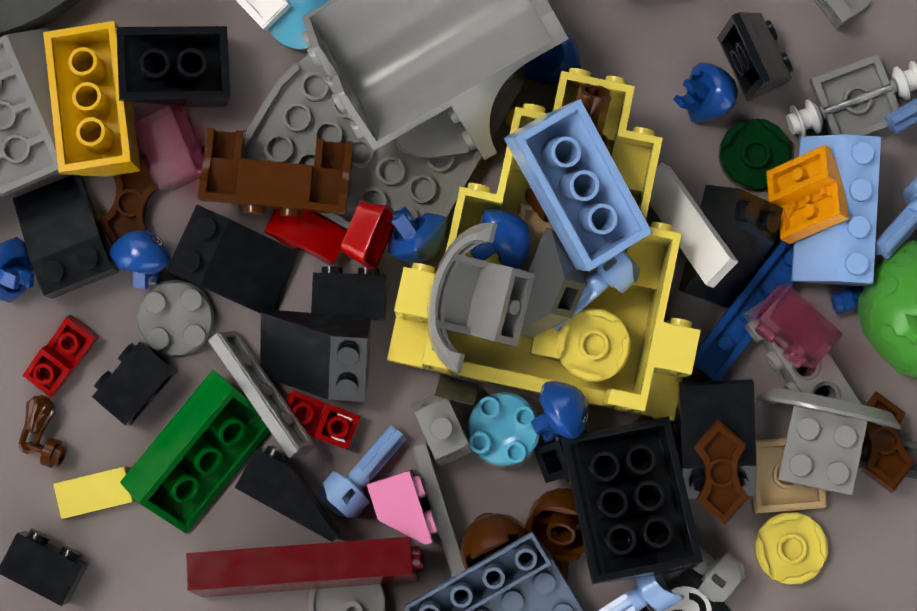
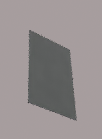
(456, 389)

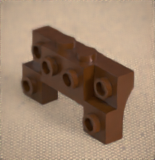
(273, 184)

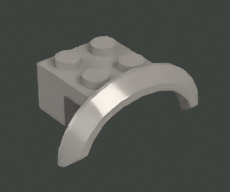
(475, 297)
(824, 439)

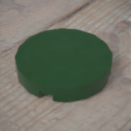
(751, 150)

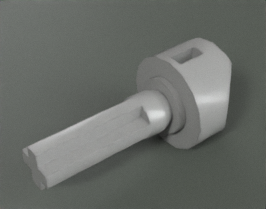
(720, 576)

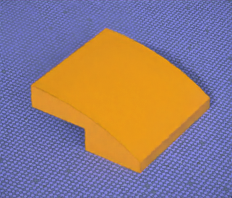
(808, 193)

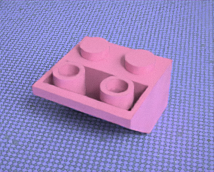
(400, 506)

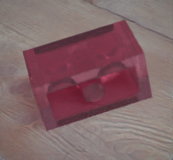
(170, 147)
(795, 327)

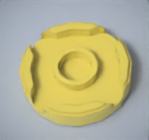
(593, 345)
(791, 548)

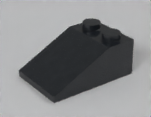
(753, 54)
(174, 65)
(748, 230)
(63, 236)
(232, 260)
(317, 352)
(698, 408)
(282, 487)

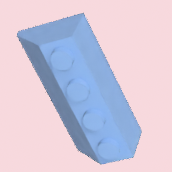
(578, 185)
(846, 250)

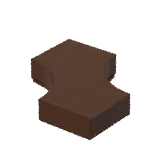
(130, 203)
(720, 454)
(887, 458)

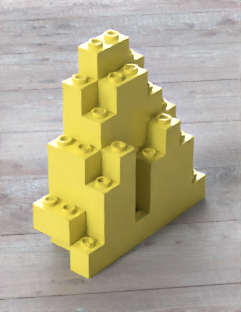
(658, 350)

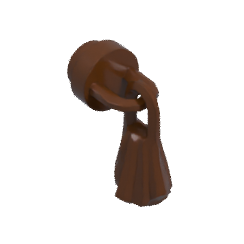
(38, 415)

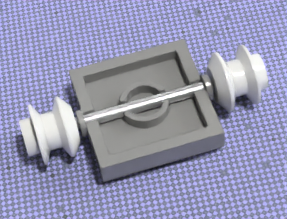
(853, 98)

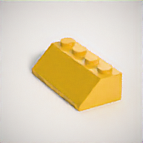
(89, 121)

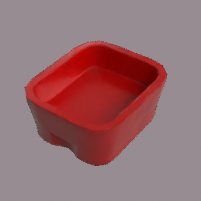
(368, 234)

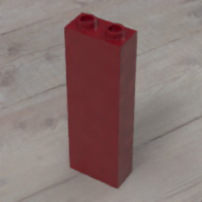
(304, 567)

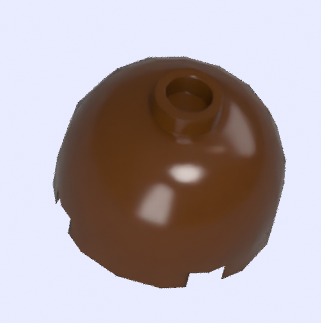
(556, 524)
(488, 535)

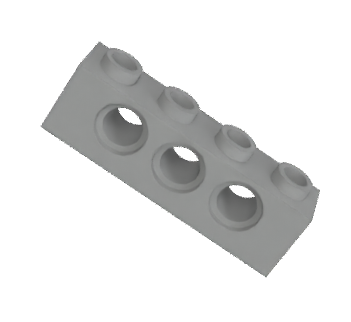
(824, 374)

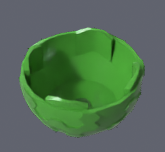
(890, 309)

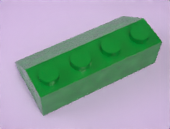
(196, 453)

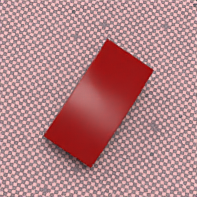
(308, 233)
(60, 356)
(323, 419)

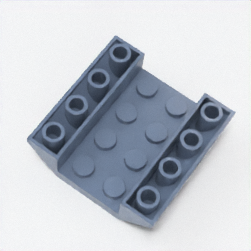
(511, 579)

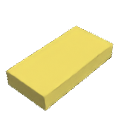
(92, 493)

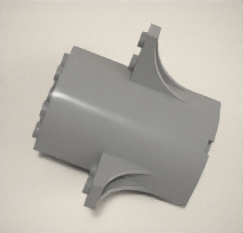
(415, 58)

